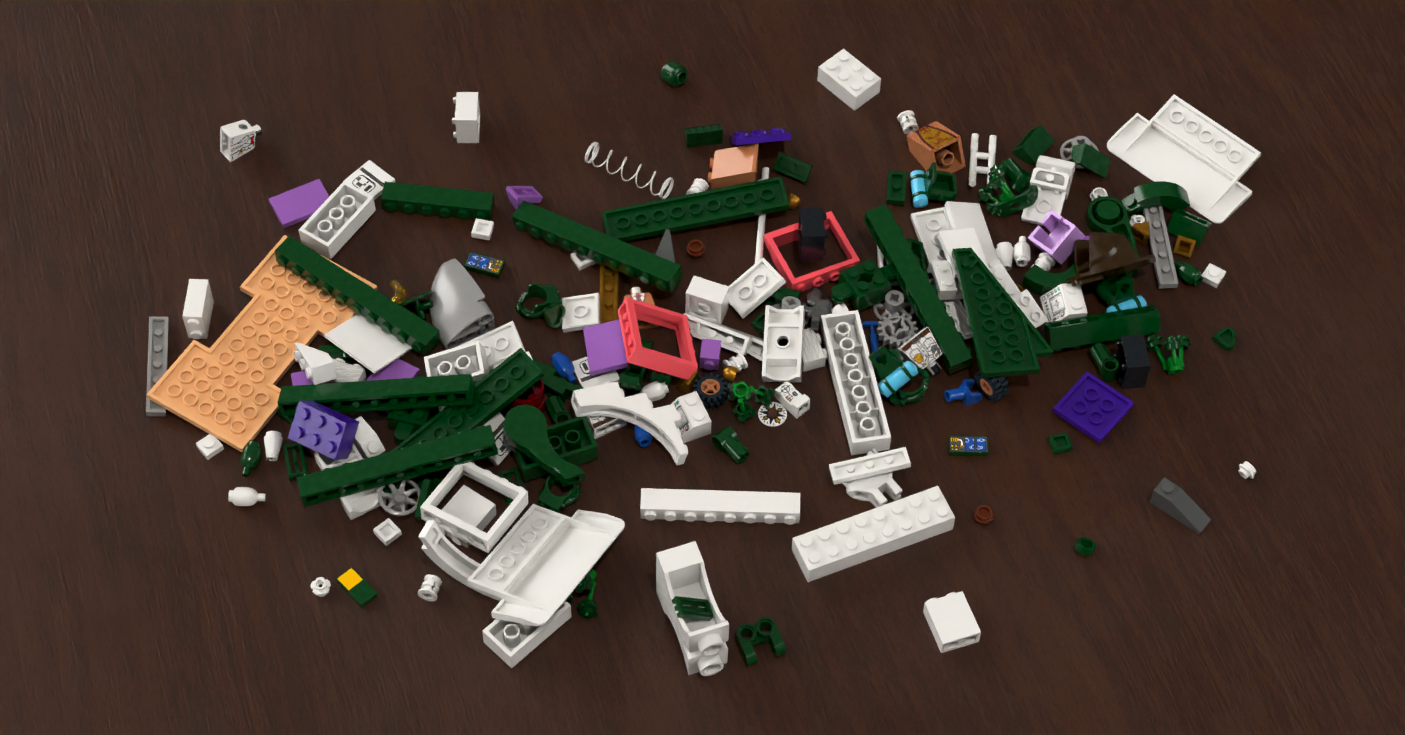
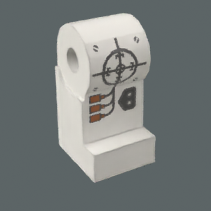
(792, 399)

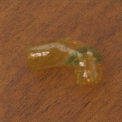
(400, 292)

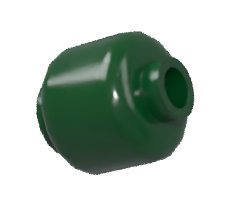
(674, 73)

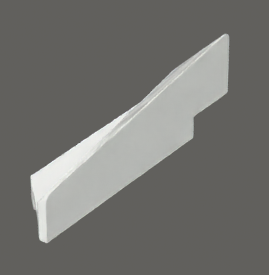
(730, 338)

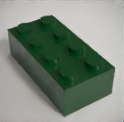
(570, 439)

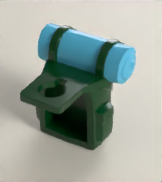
(932, 186)
(1119, 293)
(891, 370)

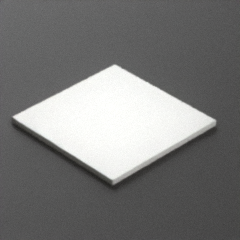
(367, 343)

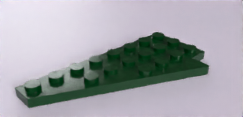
(1000, 331)

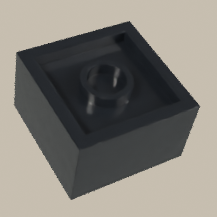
(812, 234)
(1133, 361)

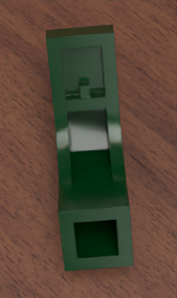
(1156, 194)
(1040, 281)
(635, 375)

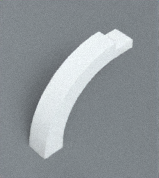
(447, 556)

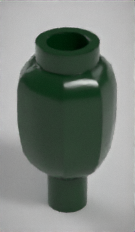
(1188, 273)
(250, 457)

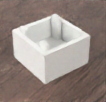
(467, 117)
(707, 299)

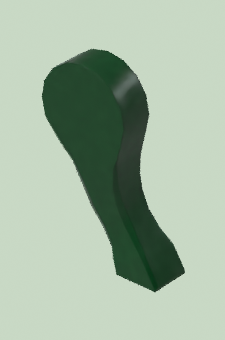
(1110, 216)
(527, 431)

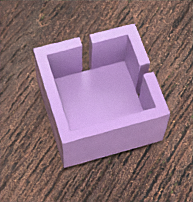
(1061, 239)

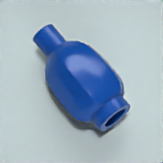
(564, 366)
(642, 436)

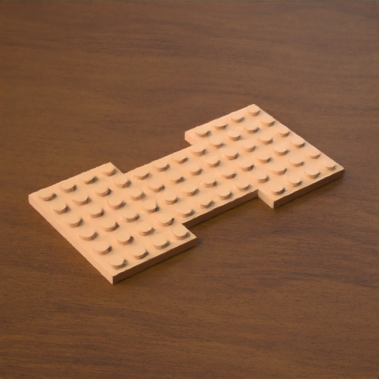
(233, 382)

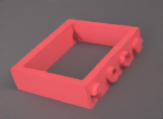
(815, 279)
(651, 359)

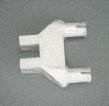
(872, 487)

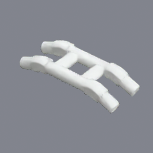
(974, 155)

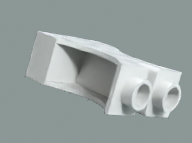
(683, 574)

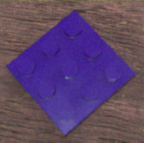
(760, 136)
(1093, 407)

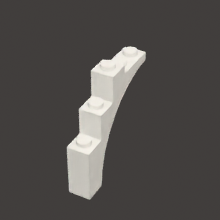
(636, 409)

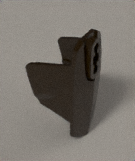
(1104, 257)

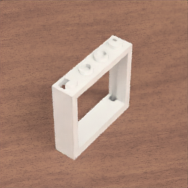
(463, 530)

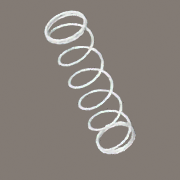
(594, 154)

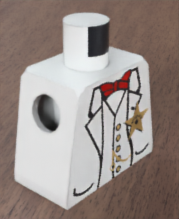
(238, 139)

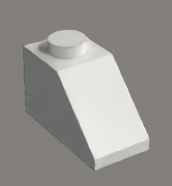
(367, 440)

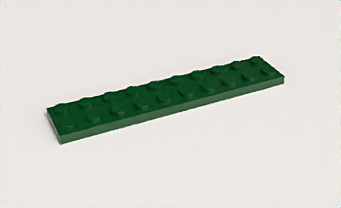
(696, 209)
(490, 397)

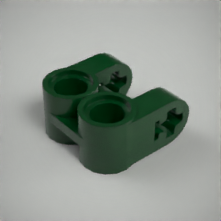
(746, 646)

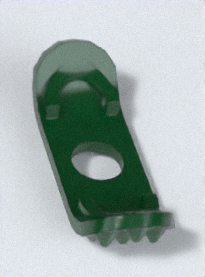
(1025, 200)

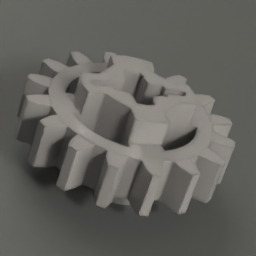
(896, 330)

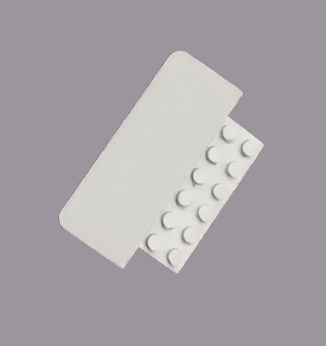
(1189, 151)
(543, 562)

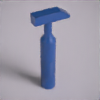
(873, 336)

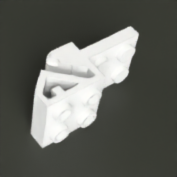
(1053, 182)
(1022, 299)

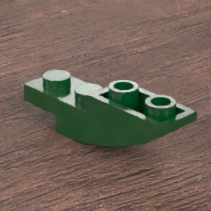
(555, 385)

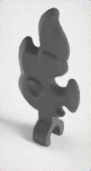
(819, 308)

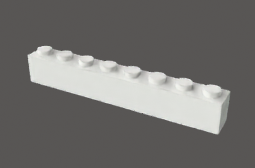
(720, 506)

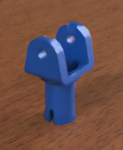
(963, 393)

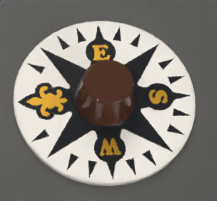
(772, 415)

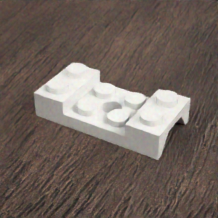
(946, 285)
(783, 362)
(358, 503)

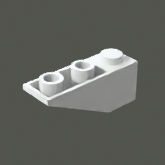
(316, 363)

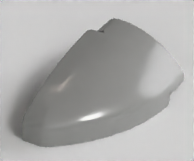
(458, 306)

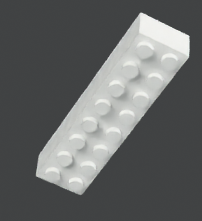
(855, 382)
(872, 533)

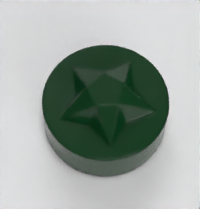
(1085, 546)

